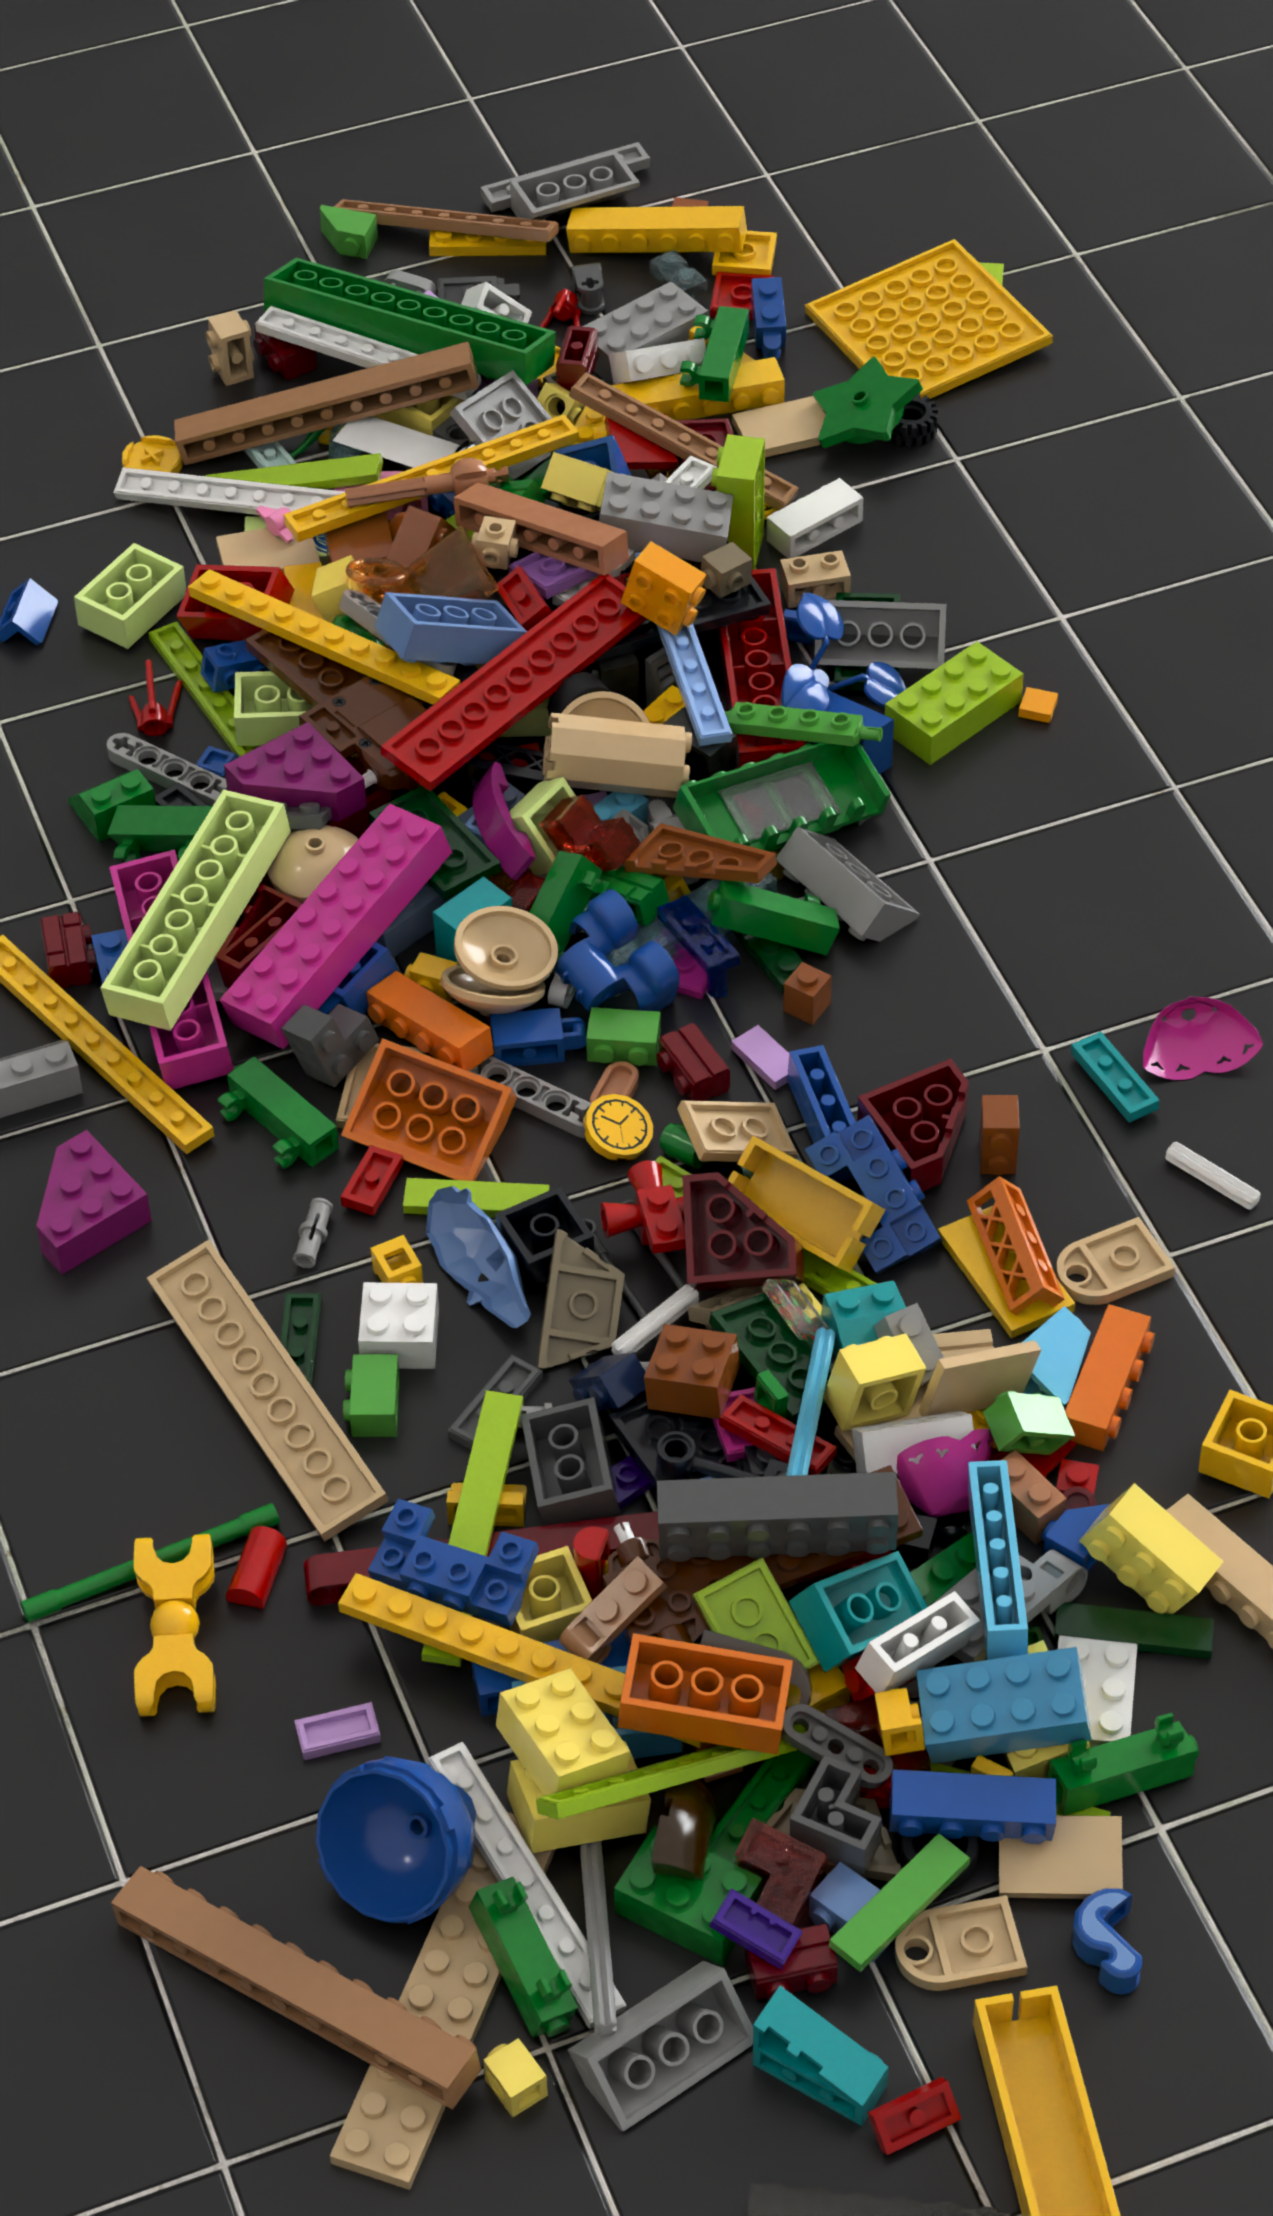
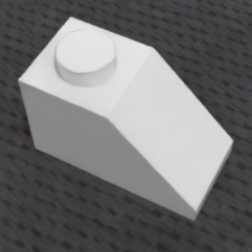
(490, 299)

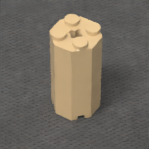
(617, 755)

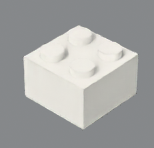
(400, 1322)

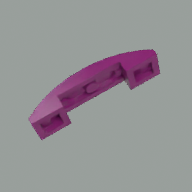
(496, 825)

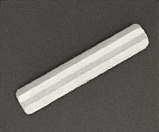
(1212, 1175)
(653, 1323)

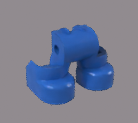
(585, 965)

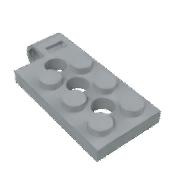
(1050, 1584)

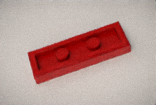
(771, 1432)

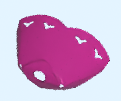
(1199, 1041)
(939, 1483)

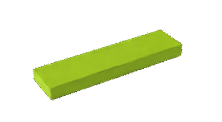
(487, 1196)

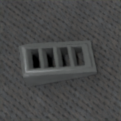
(658, 680)

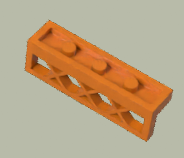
(1025, 1242)

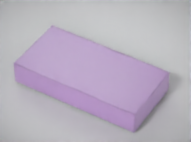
(763, 1056)
(337, 1731)

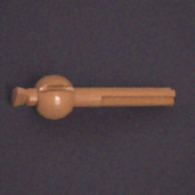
(462, 476)

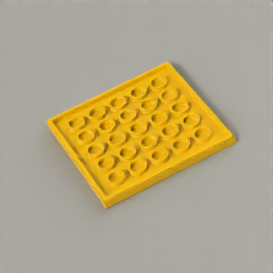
(930, 320)

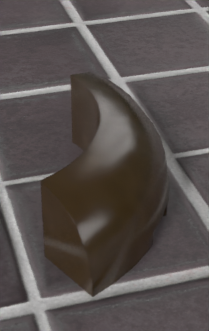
(685, 1831)

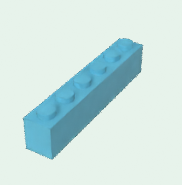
(997, 1560)

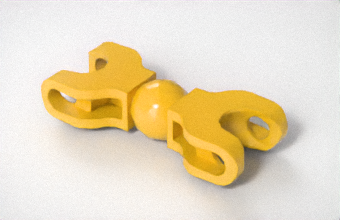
(174, 1625)

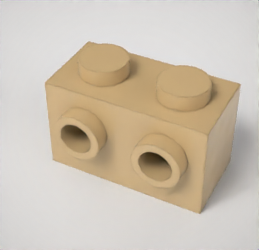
(230, 347)
(814, 574)

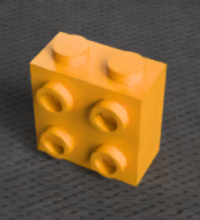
(664, 589)

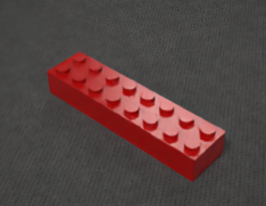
(754, 668)

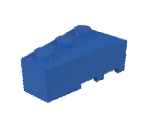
(878, 752)

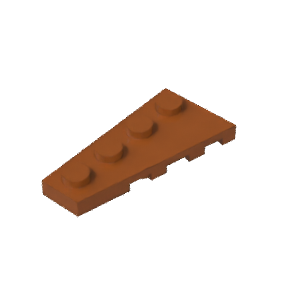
(696, 855)

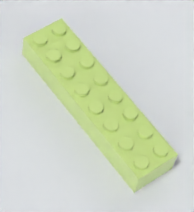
(196, 910)

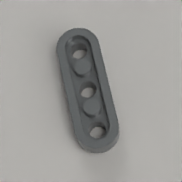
(825, 1731)

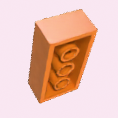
(705, 1693)

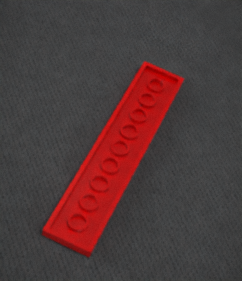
(512, 683)

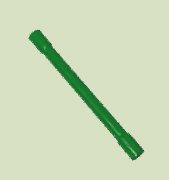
(56, 1599)

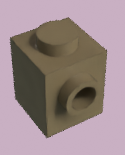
(726, 569)

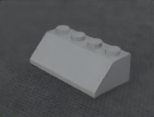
(572, 186)
(888, 633)
(845, 885)
(38, 1077)
(664, 2044)

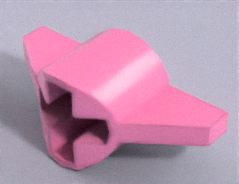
(275, 522)

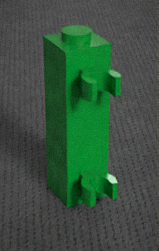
(722, 356)
(154, 828)
(566, 894)
(774, 916)
(282, 1111)
(1123, 1766)
(524, 1958)

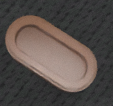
(619, 1079)

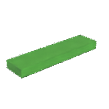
(899, 1902)

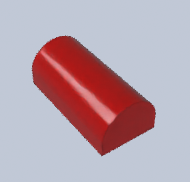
(591, 1556)
(257, 1567)

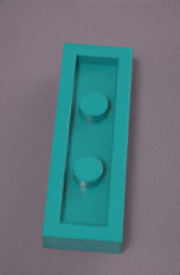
(1115, 1076)

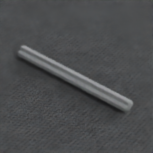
(598, 1939)

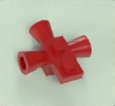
(655, 1212)

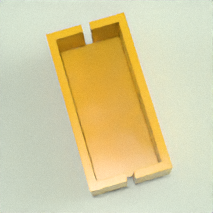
(807, 1204)

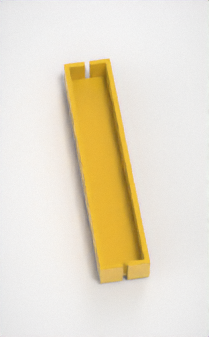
(1042, 2106)

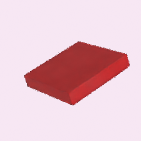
(733, 291)
(639, 451)

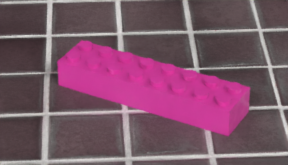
(337, 923)
(197, 1043)

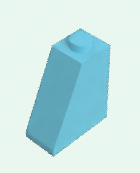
(1062, 1350)

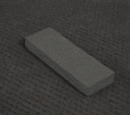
(513, 1378)

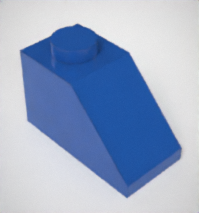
(1068, 1530)

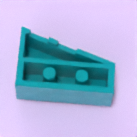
(817, 2058)

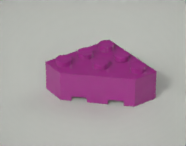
(297, 771)
(87, 1203)

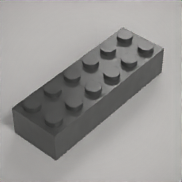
(777, 1516)

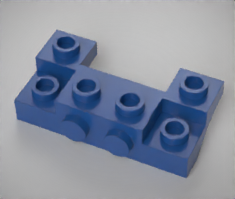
(880, 1176)
(451, 1575)

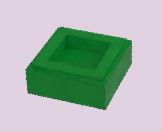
(770, 1393)

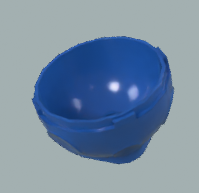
(380, 1851)

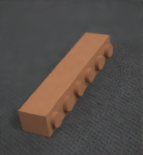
(546, 528)

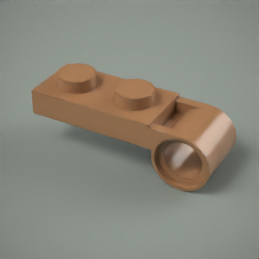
(612, 1612)

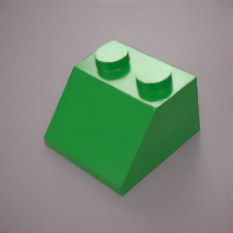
(99, 803)

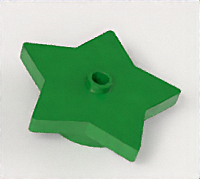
(864, 406)

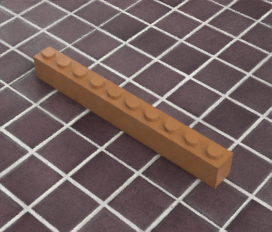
(326, 403)
(298, 1986)

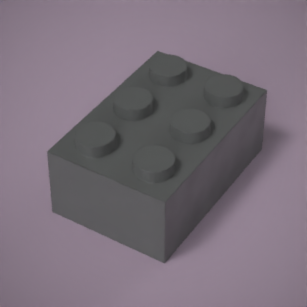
(570, 1463)

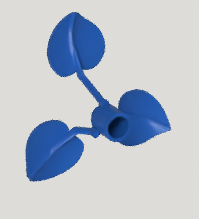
(807, 686)

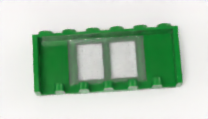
(767, 800)

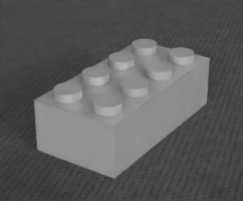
(645, 322)
(671, 515)

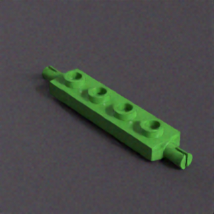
(800, 724)

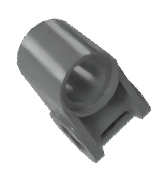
(588, 286)

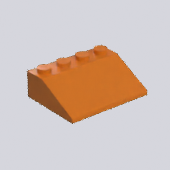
(429, 1112)

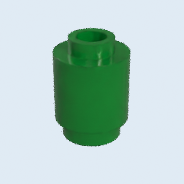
(678, 1145)

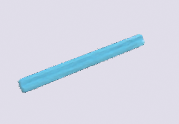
(811, 1402)

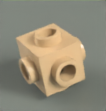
(496, 542)

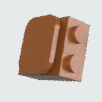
(360, 539)

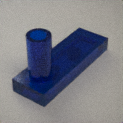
(701, 941)

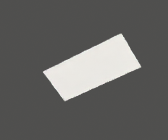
(394, 441)

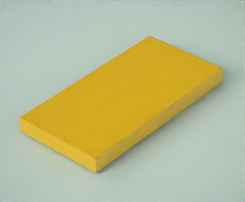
(969, 1253)

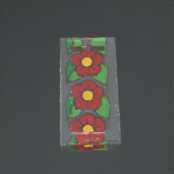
(794, 1307)

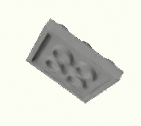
(499, 411)

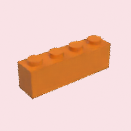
(429, 1022)
(1108, 1375)

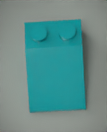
(857, 1310)
(856, 1607)

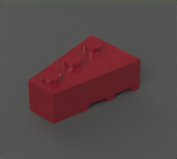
(257, 929)

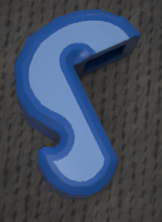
(1101, 1945)

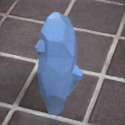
(472, 1245)

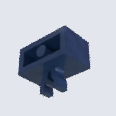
(611, 1381)

